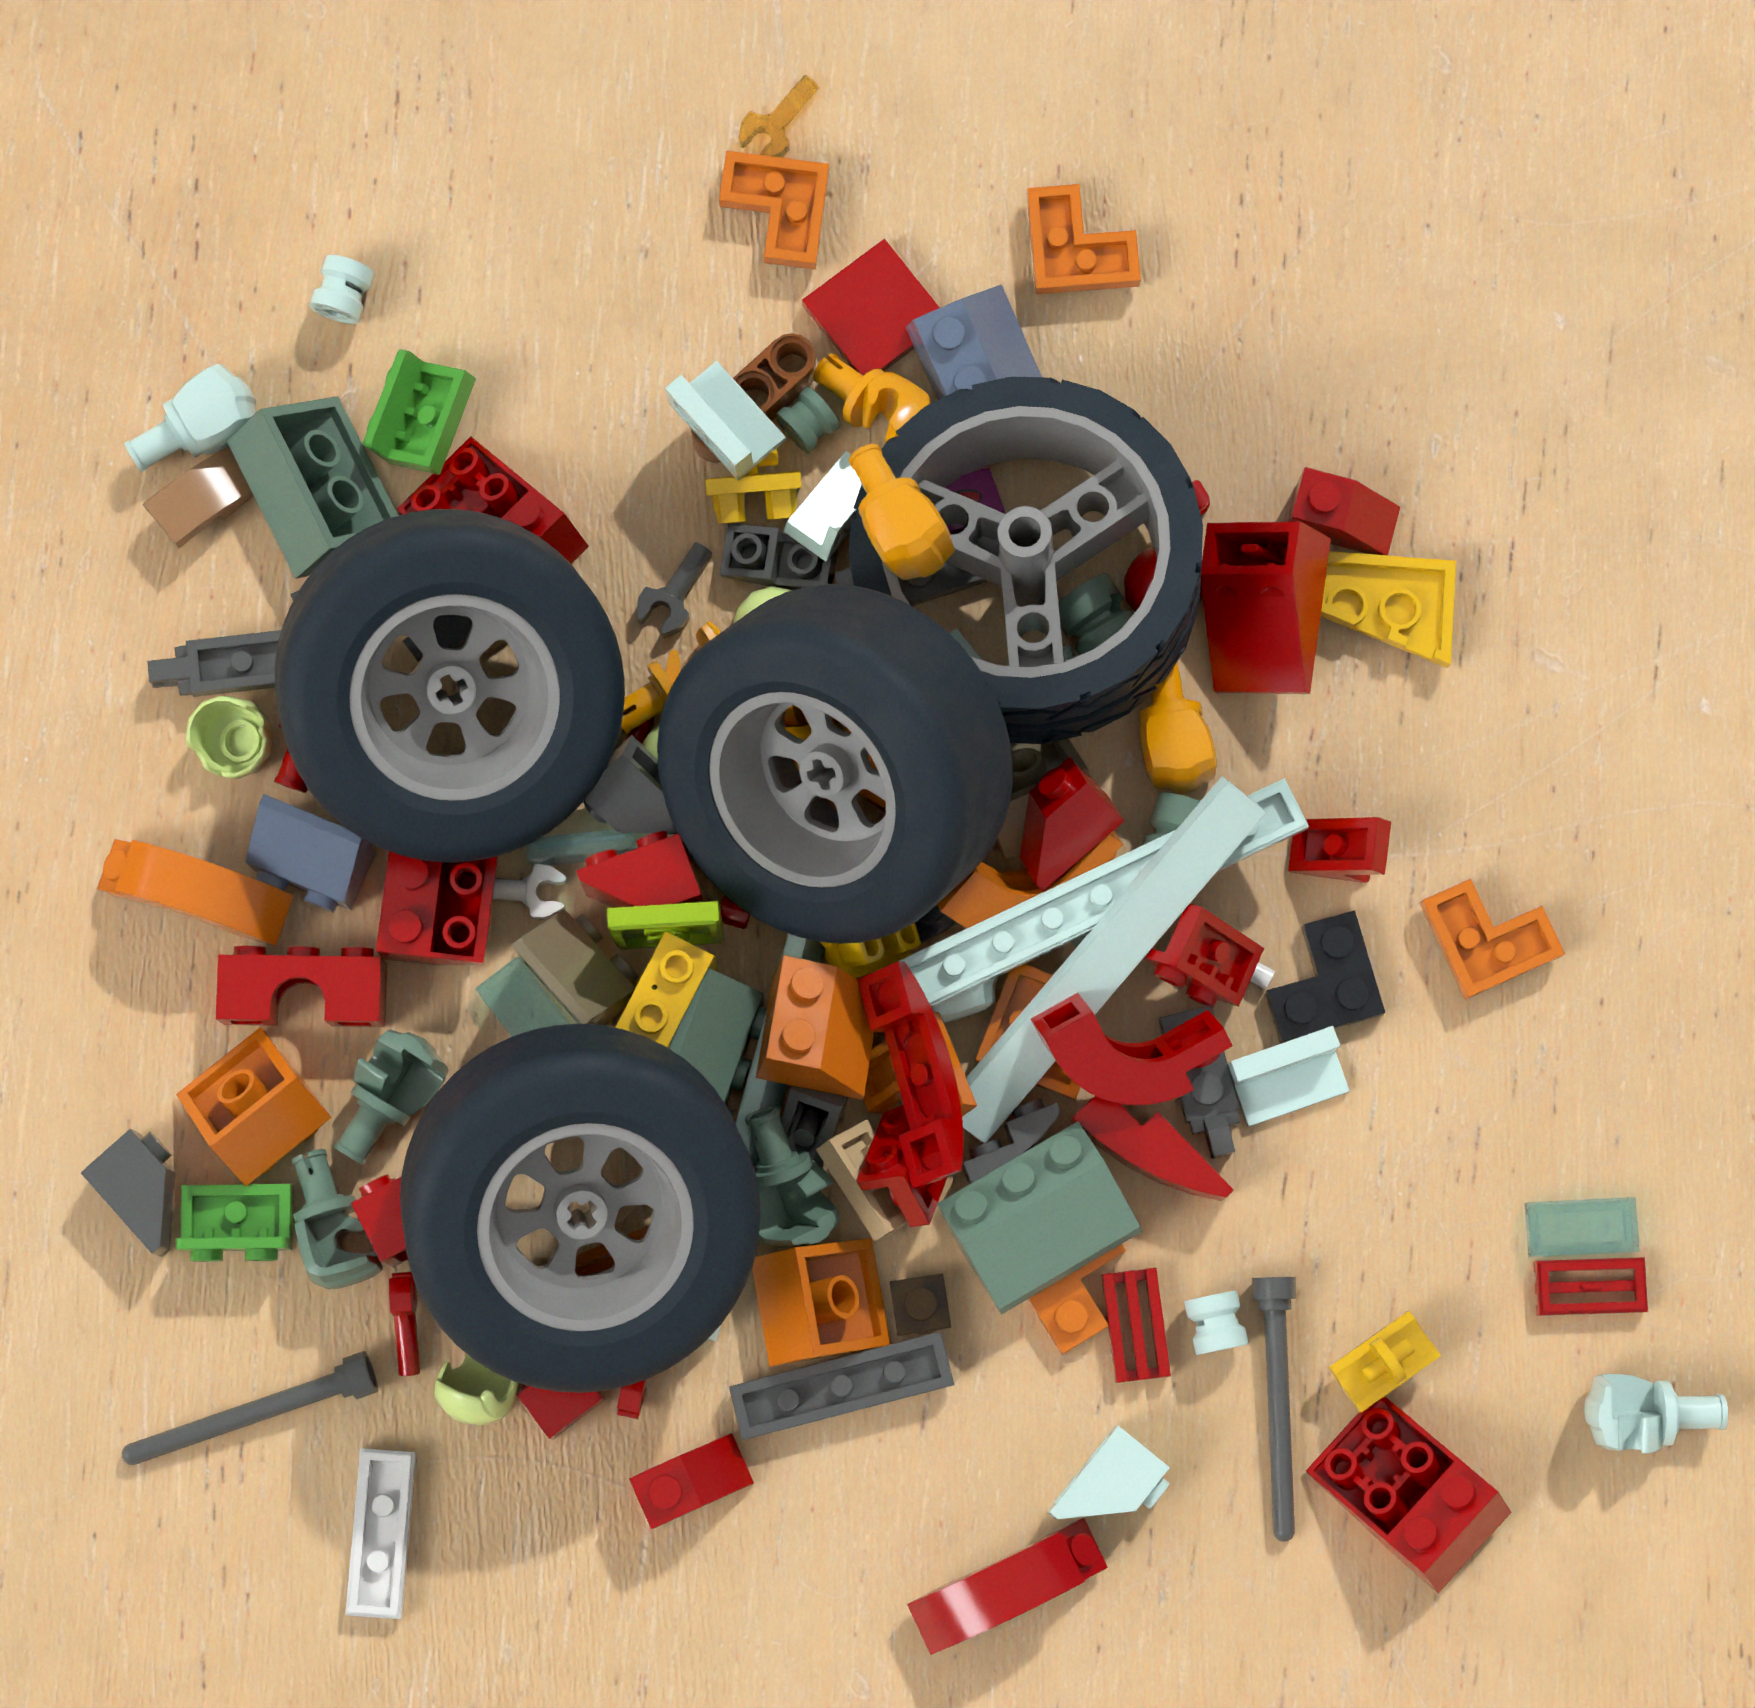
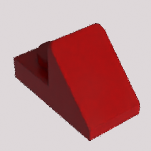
(1341, 848)

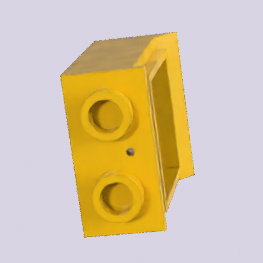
(666, 989)

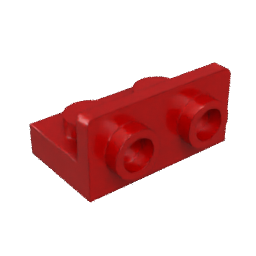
(1207, 958)
(887, 1168)

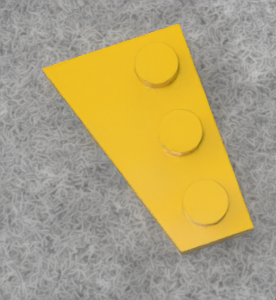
(1394, 601)

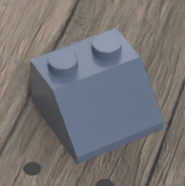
(971, 343)
(308, 854)

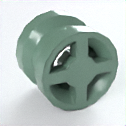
(807, 420)

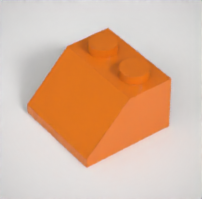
(815, 1030)
(253, 1107)
(820, 1301)

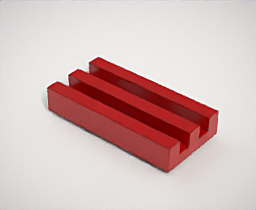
(1130, 1279)
(1544, 1288)

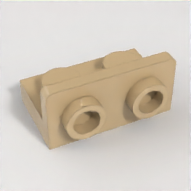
(844, 1160)

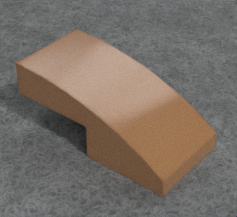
(199, 497)

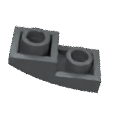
(772, 559)
(1024, 1131)

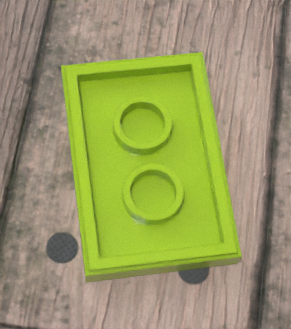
(644, 925)

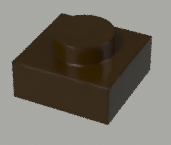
(920, 1304)

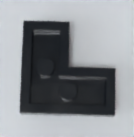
(1343, 983)

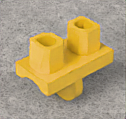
(778, 487)
(872, 955)
(1384, 1361)

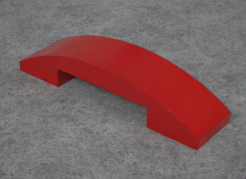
(922, 1069)

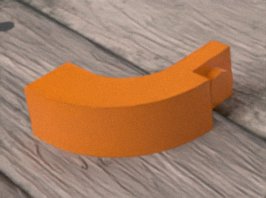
(195, 890)
(994, 891)

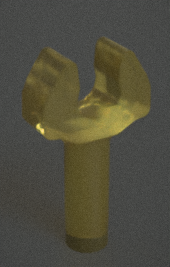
(776, 122)

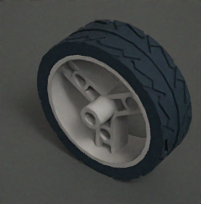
(1132, 484)

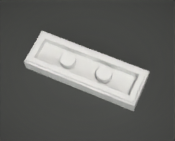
(381, 1533)

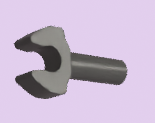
(674, 592)

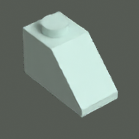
(1113, 1480)

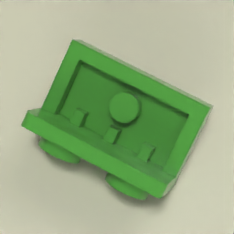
(418, 413)
(236, 1219)

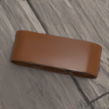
(768, 377)

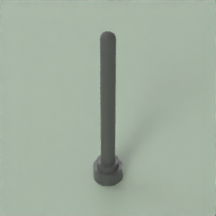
(1274, 1299)
(351, 1378)

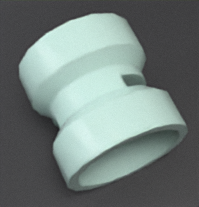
(342, 289)
(1216, 1322)

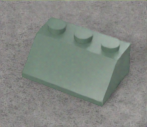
(310, 478)
(719, 1030)
(1039, 1217)

